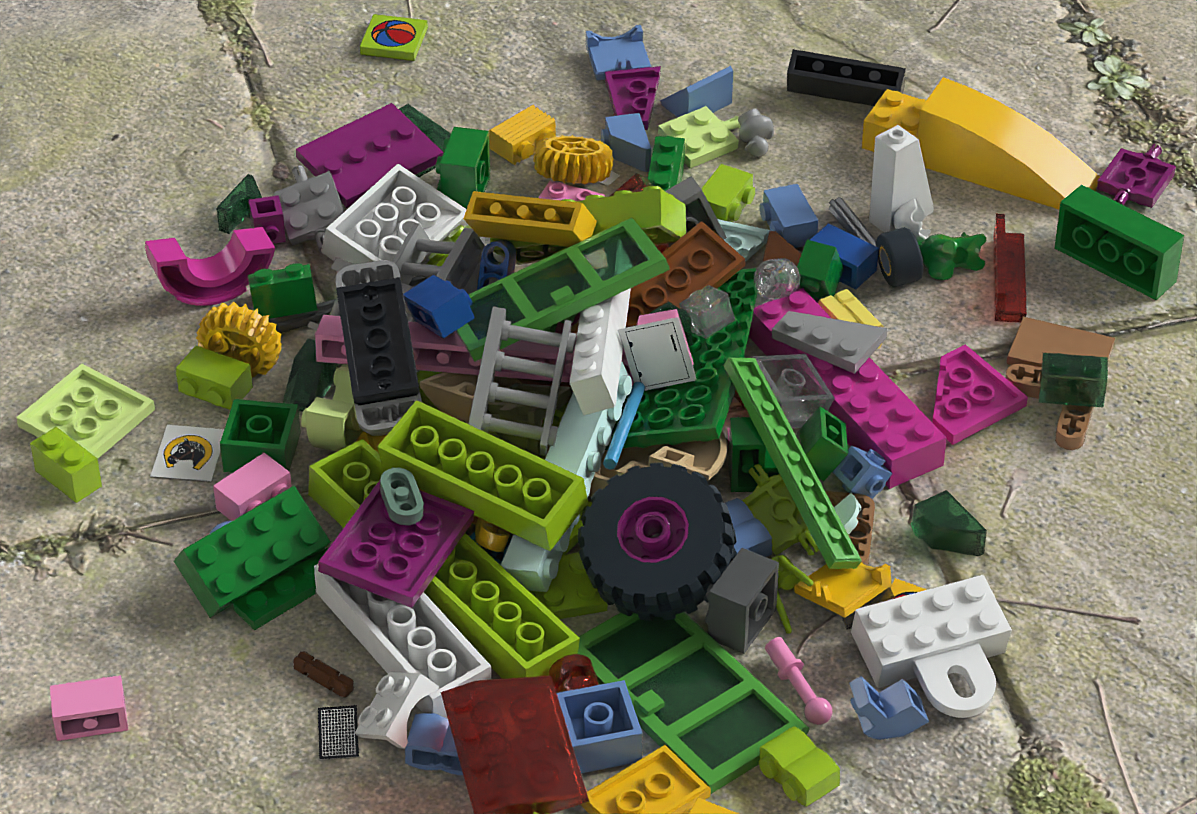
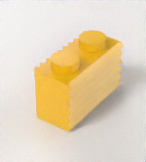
(519, 135)

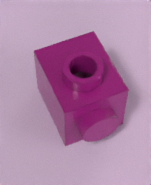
(268, 213)

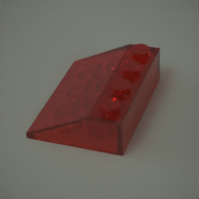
(514, 746)

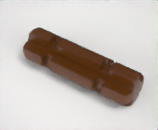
(323, 674)

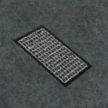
(337, 732)

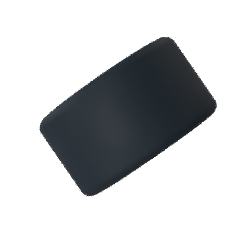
(899, 257)

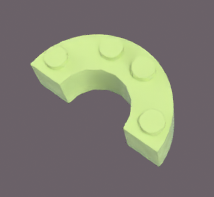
(333, 422)

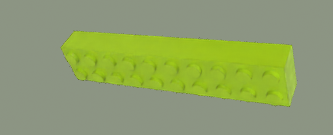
(470, 588)

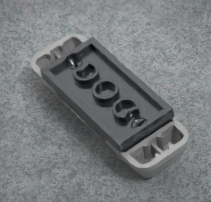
(377, 344)

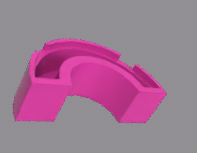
(215, 277)

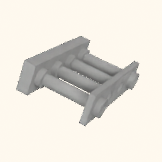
(458, 266)
(495, 360)

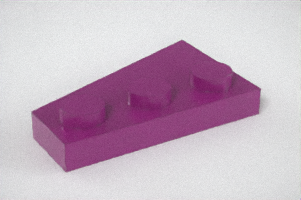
(633, 91)

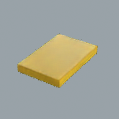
(649, 786)

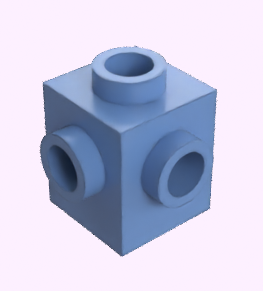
(863, 472)

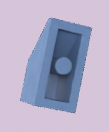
(628, 140)

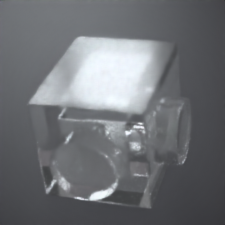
(708, 310)

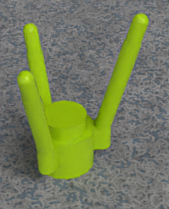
(788, 577)

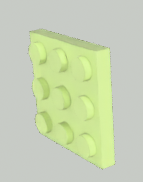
(88, 410)

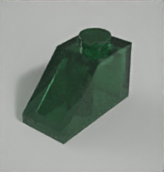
(308, 378)
(948, 525)

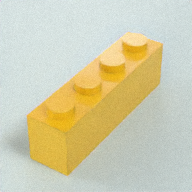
(529, 219)

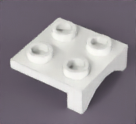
(392, 705)

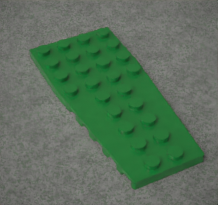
(701, 406)

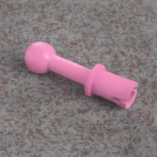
(816, 709)

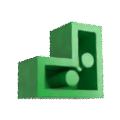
(745, 452)

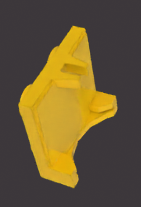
(845, 589)

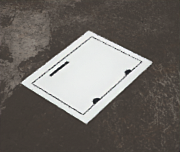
(657, 353)

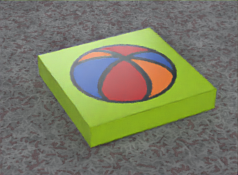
(393, 37)

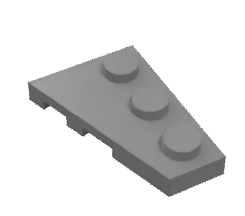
(830, 339)

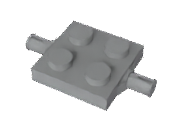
(309, 206)

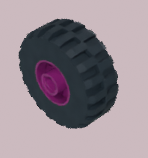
(656, 541)

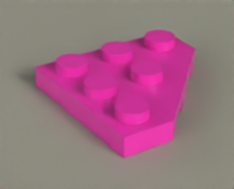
(971, 395)

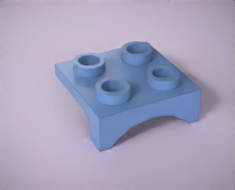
(616, 52)

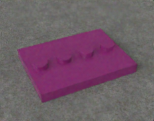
(368, 150)
(395, 557)

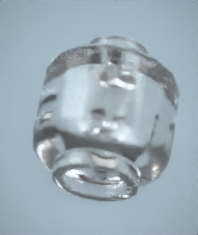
(776, 278)

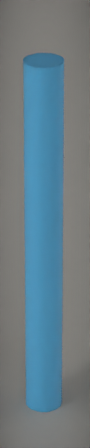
(624, 425)

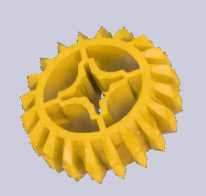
(573, 159)
(241, 335)

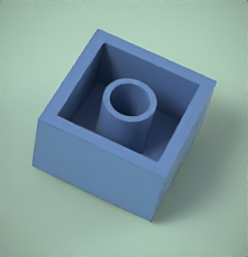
(602, 726)

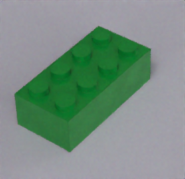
(1119, 242)
(251, 551)

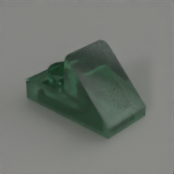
(236, 205)

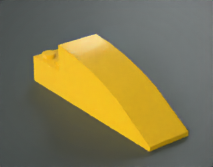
(982, 143)

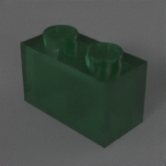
(1073, 379)

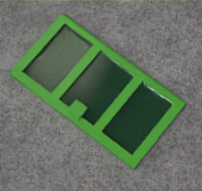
(565, 283)
(689, 693)

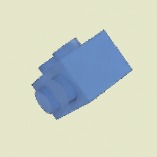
(789, 214)

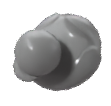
(754, 130)

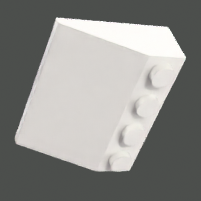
(384, 216)

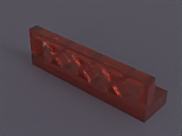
(1008, 273)

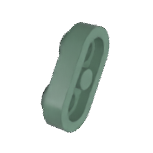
(401, 496)

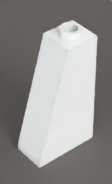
(897, 177)

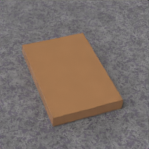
(1041, 337)

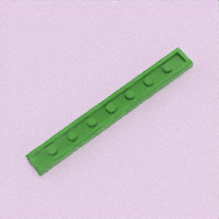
(792, 464)

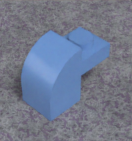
(887, 713)

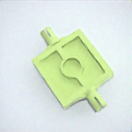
(704, 135)

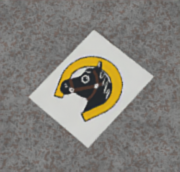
(188, 453)

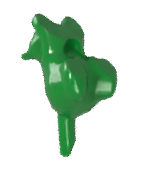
(945, 253)

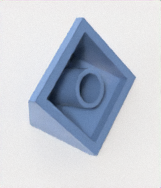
(711, 92)

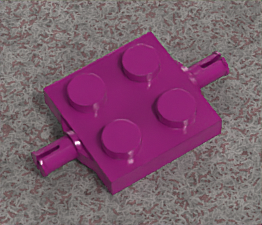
(1136, 176)

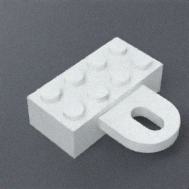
(935, 636)

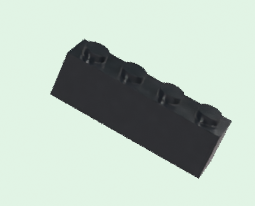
(842, 78)

